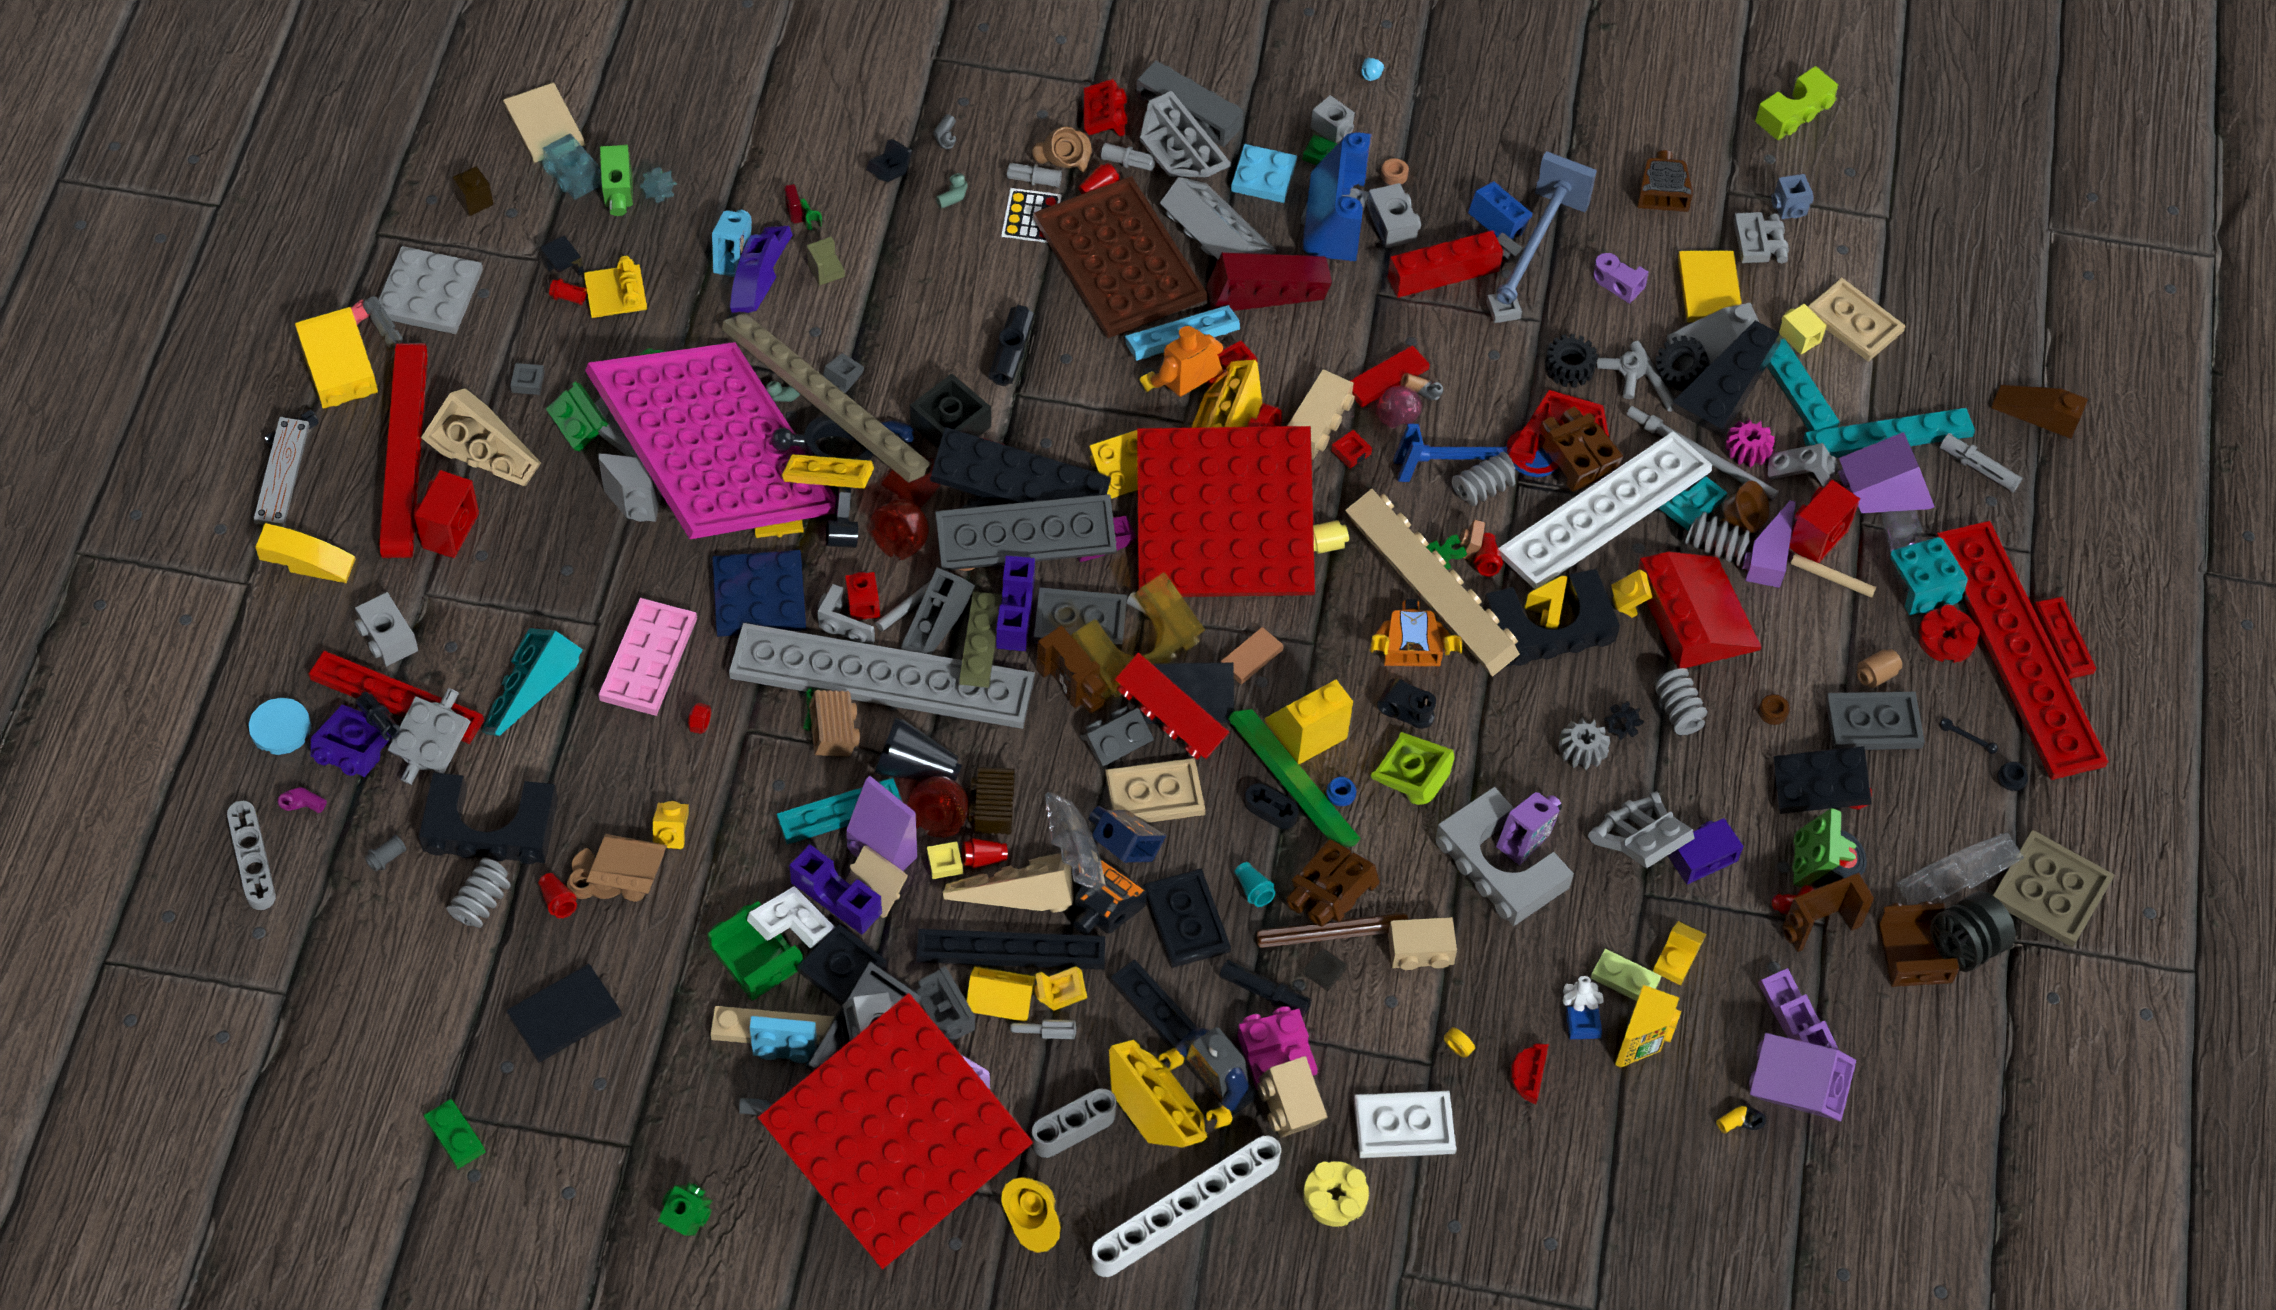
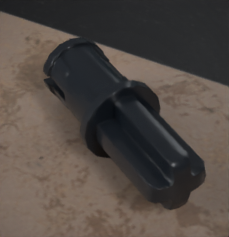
(377, 715)

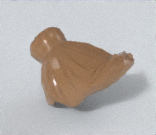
(1064, 149)

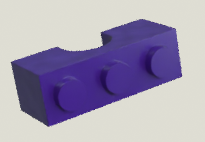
(1016, 603)
(818, 879)

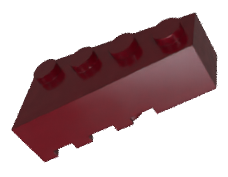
(1267, 280)

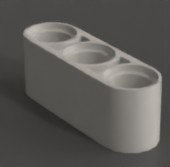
(1081, 1110)

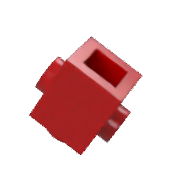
(862, 595)

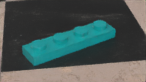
(1801, 389)
(823, 814)

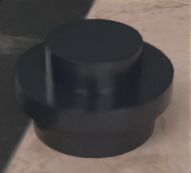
(2012, 776)

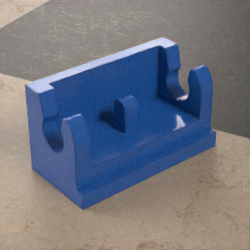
(1499, 211)

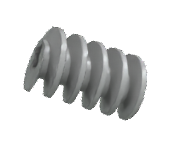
(1485, 479)
(1719, 537)
(1681, 701)
(479, 893)

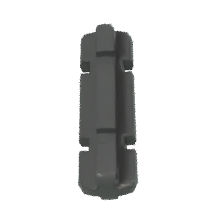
(382, 321)

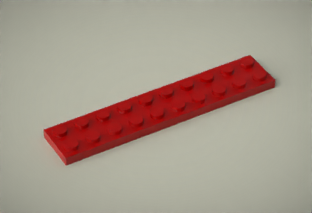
(2024, 654)

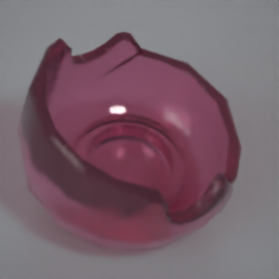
(1399, 406)

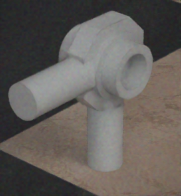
(1630, 365)

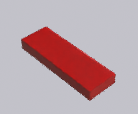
(1387, 374)
(2065, 637)

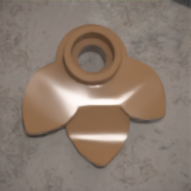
(581, 868)

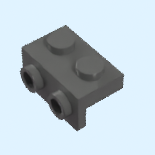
(1117, 736)

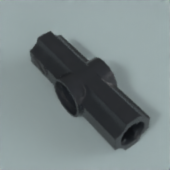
(1011, 345)

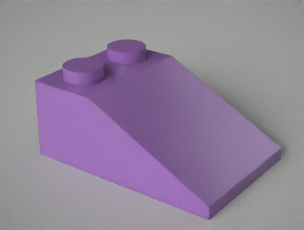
(883, 825)

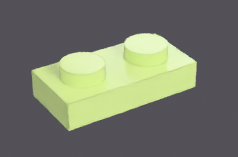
(1623, 975)

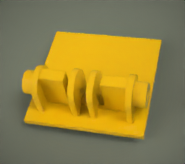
(616, 289)
(1119, 461)

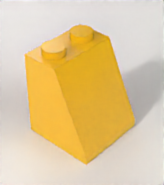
(336, 357)
(1313, 722)

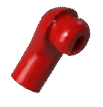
(1783, 902)

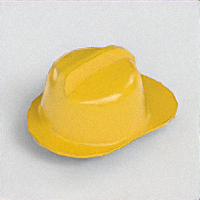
(1031, 1213)

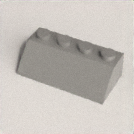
(1212, 220)

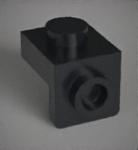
(891, 163)

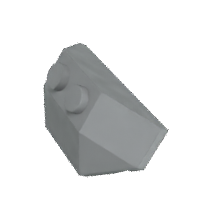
(1179, 140)

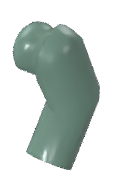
(781, 394)

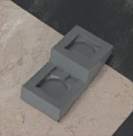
(843, 372)

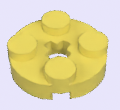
(1330, 1176)

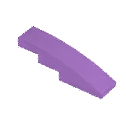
(1795, 1011)

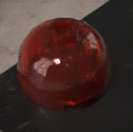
(900, 528)
(939, 806)

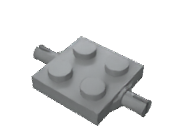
(429, 735)

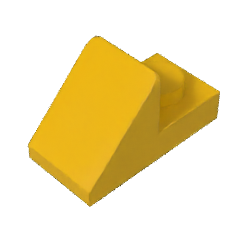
(1548, 601)
(1679, 953)

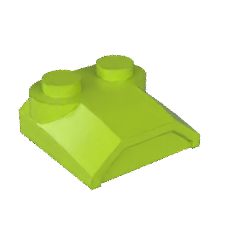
(1415, 768)

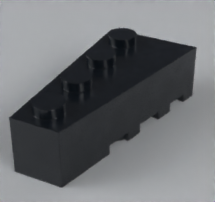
(1727, 382)

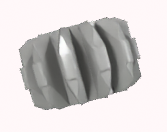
(1584, 744)

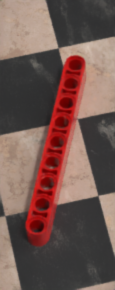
(403, 450)

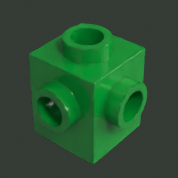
(685, 1209)

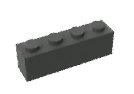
(1213, 113)

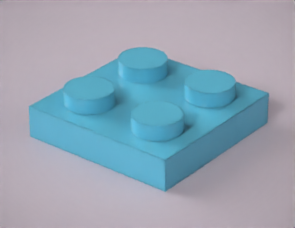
(1264, 173)
(783, 1038)

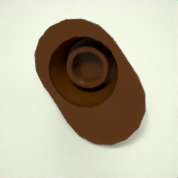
(1746, 508)

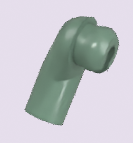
(956, 191)

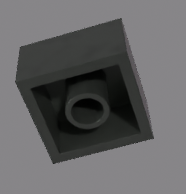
(950, 406)

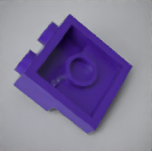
(348, 742)

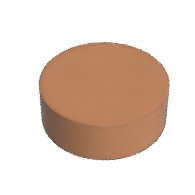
(1394, 171)

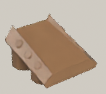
(626, 866)

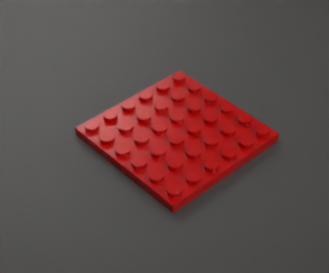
(1227, 510)
(895, 1131)

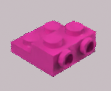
(1274, 1041)

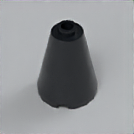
(915, 755)

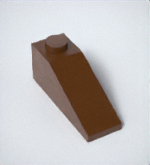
(2042, 406)

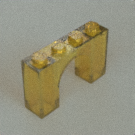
(1174, 626)

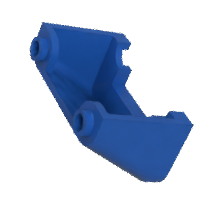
(1335, 219)

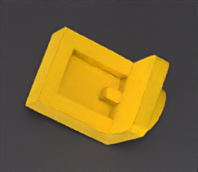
(1631, 592)
(670, 824)
(1060, 988)

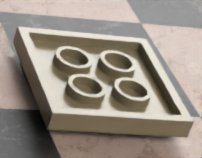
(2053, 888)

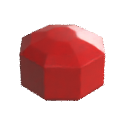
(699, 718)

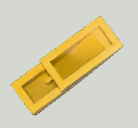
(304, 554)

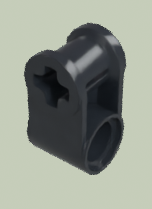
(1405, 702)

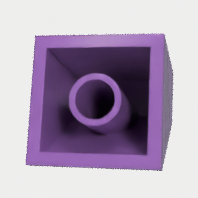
(1886, 477)
(1802, 1076)

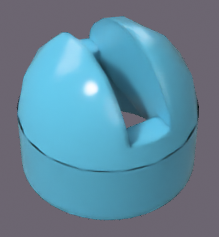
(1371, 69)

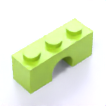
(1812, 94)

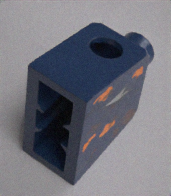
(1126, 835)

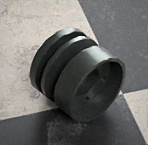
(1973, 930)

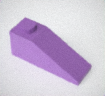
(1770, 550)

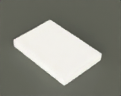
(1404, 1124)

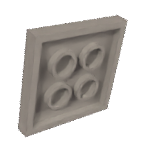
(429, 289)

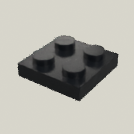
(838, 963)

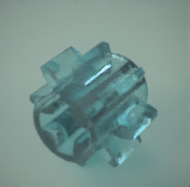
(658, 184)

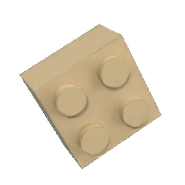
(1291, 1097)

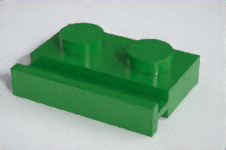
(577, 416)

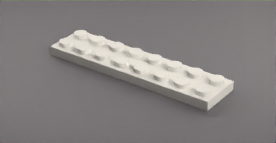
(1604, 510)

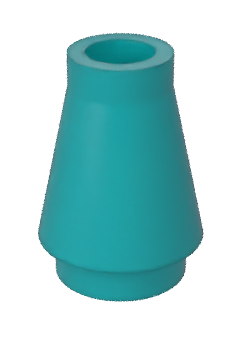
(1255, 886)

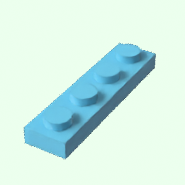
(1154, 340)

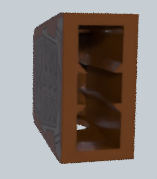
(1665, 184)

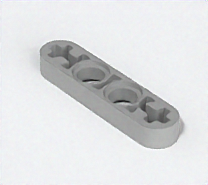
(249, 855)

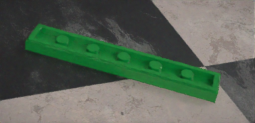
(1293, 778)

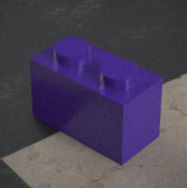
(1710, 850)

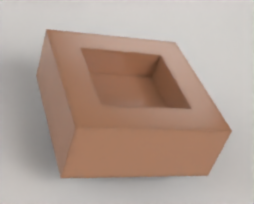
(1472, 538)

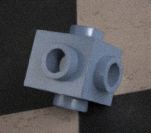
(1792, 196)

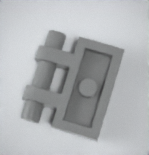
(1753, 241)

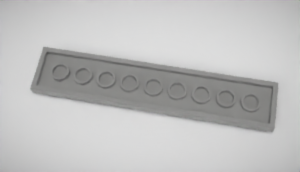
(879, 675)

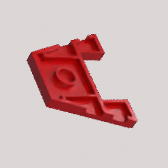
(1552, 405)

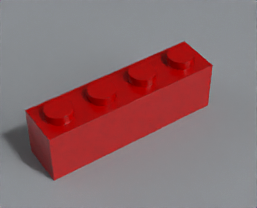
(1445, 263)
(1172, 706)

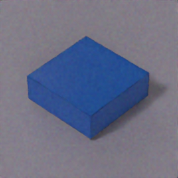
(1584, 1024)

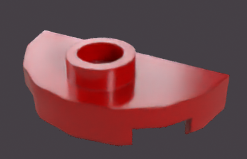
(1528, 1071)

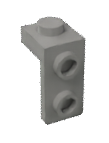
(1804, 460)
(835, 623)

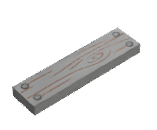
(281, 472)

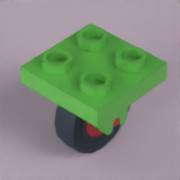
(1826, 851)

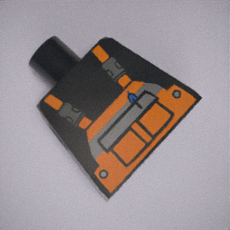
(1109, 905)

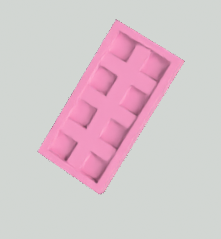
(648, 656)

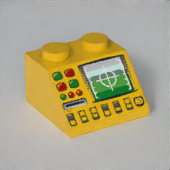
(1650, 1025)

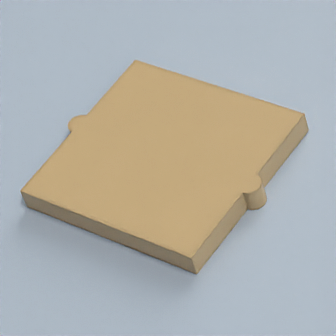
(879, 876)

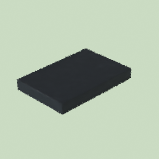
(1206, 683)
(1187, 918)
(564, 1013)

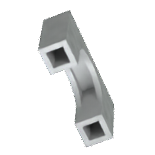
(1512, 893)

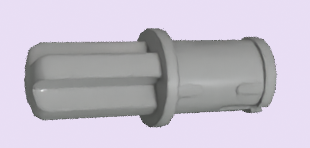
(1128, 157)
(1034, 174)

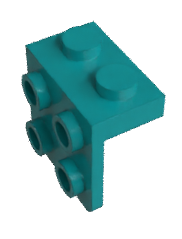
(1930, 574)

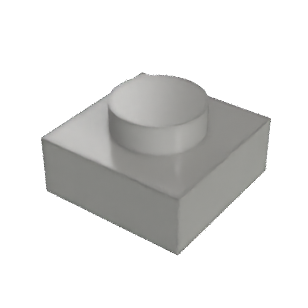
(1503, 312)

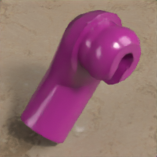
(300, 798)

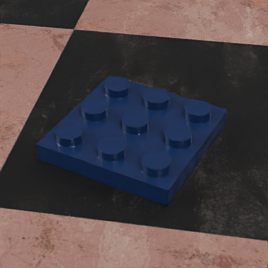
(759, 591)

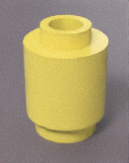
(1330, 536)

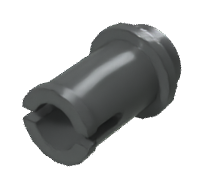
(385, 853)

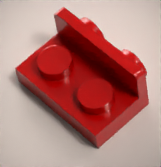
(1104, 108)

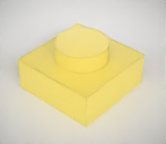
(944, 860)

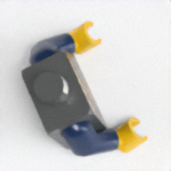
(1217, 1064)

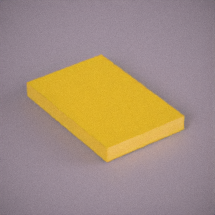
(1708, 282)

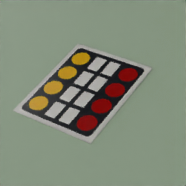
(1020, 211)

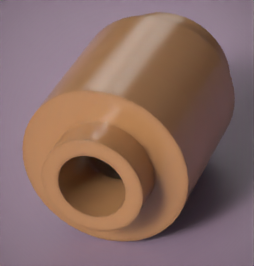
(1879, 668)

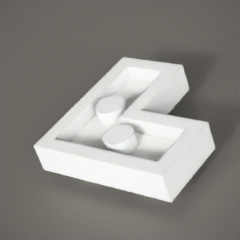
(793, 912)

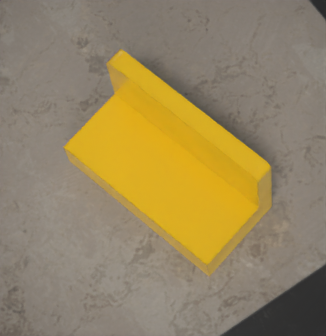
(1000, 993)

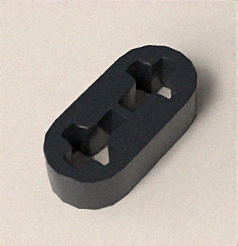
(1271, 806)

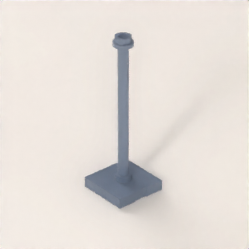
(1562, 183)

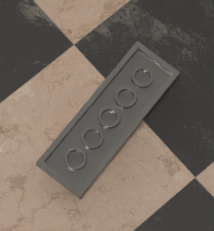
(1026, 529)

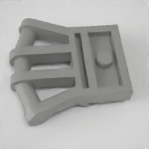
(1651, 842)

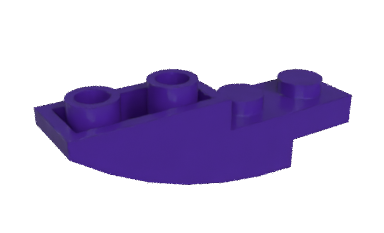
(755, 268)

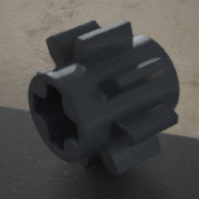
(1630, 714)

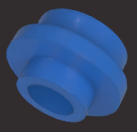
(1341, 784)

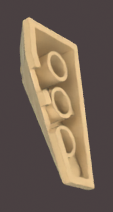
(475, 435)
(1038, 887)

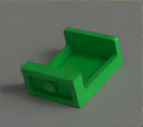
(749, 957)

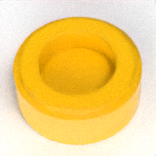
(1459, 1042)

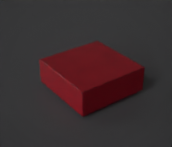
(793, 203)

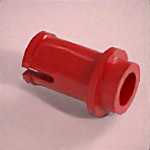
(568, 292)

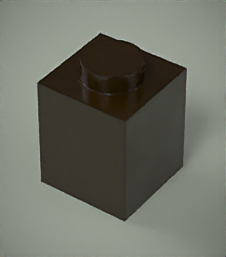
(473, 191)

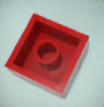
(446, 513)
(1823, 521)

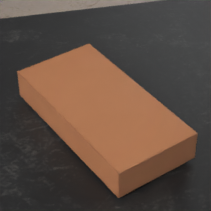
(1253, 654)

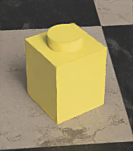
(1802, 328)

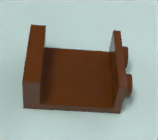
(1847, 896)
(1910, 947)

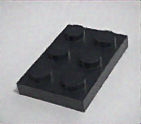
(1822, 780)

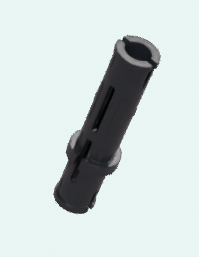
(1276, 993)

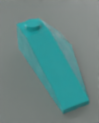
(540, 665)

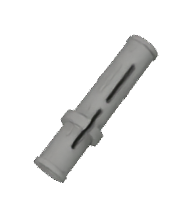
(1971, 456)

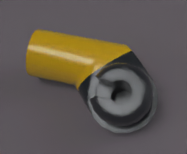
(1742, 1117)

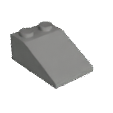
(1716, 331)

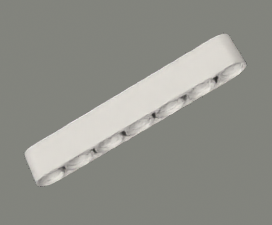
(1179, 1218)

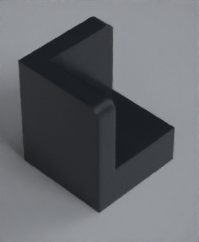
(561, 255)

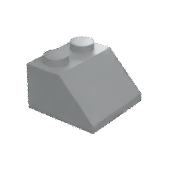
(630, 486)

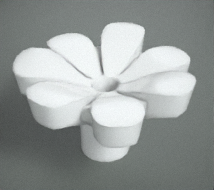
(1582, 994)

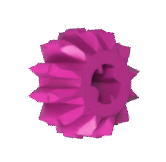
(1749, 443)

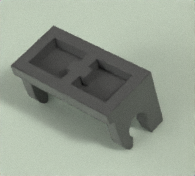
(946, 1004)

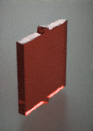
(916, 491)

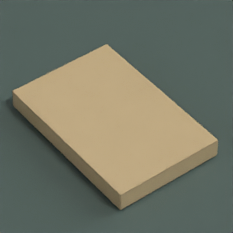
(541, 119)
(1856, 319)
(1157, 790)

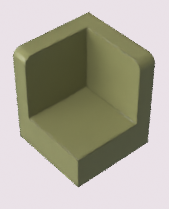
(824, 262)

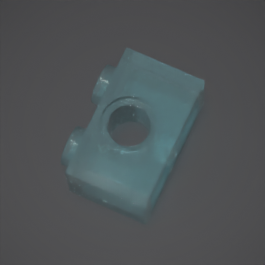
(571, 166)

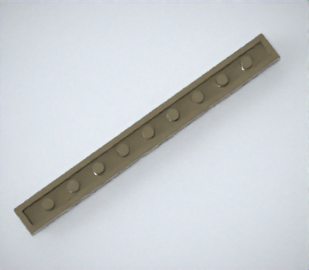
(827, 397)

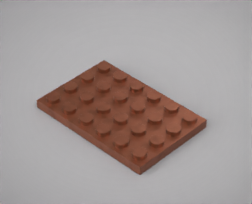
(1120, 257)

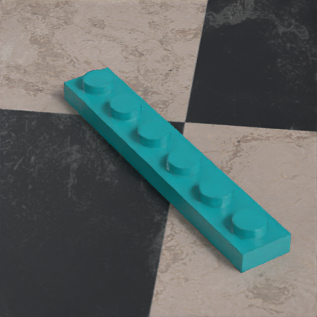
(1917, 429)

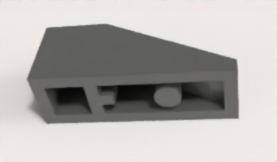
(938, 611)

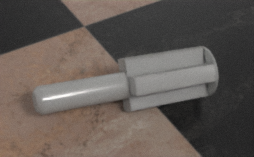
(1049, 1029)

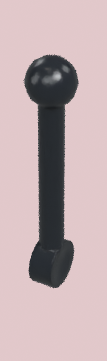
(1946, 725)

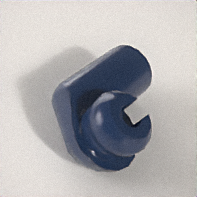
(901, 429)

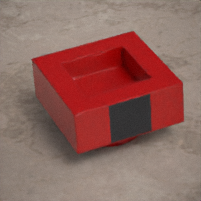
(1351, 449)

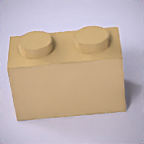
(1422, 943)

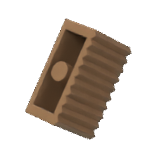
(833, 723)

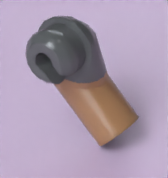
(1424, 387)

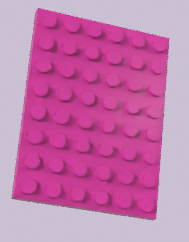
(706, 438)

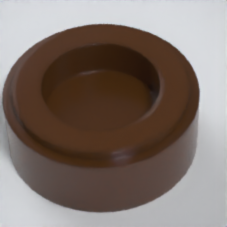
(1774, 709)

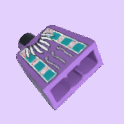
(1537, 817)

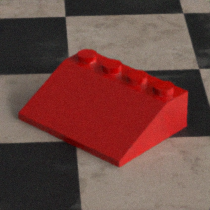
(1697, 609)

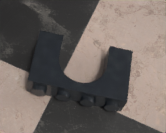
(1594, 622)
(522, 840)

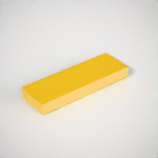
(828, 471)

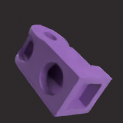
(1619, 277)

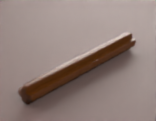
(1331, 930)

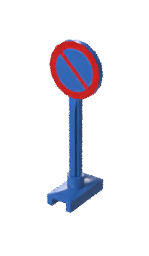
(1413, 450)

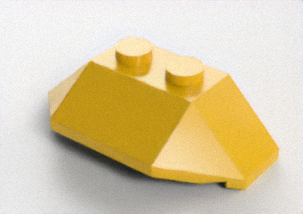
(1232, 397)
(1154, 1097)

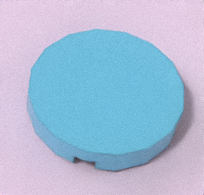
(279, 726)

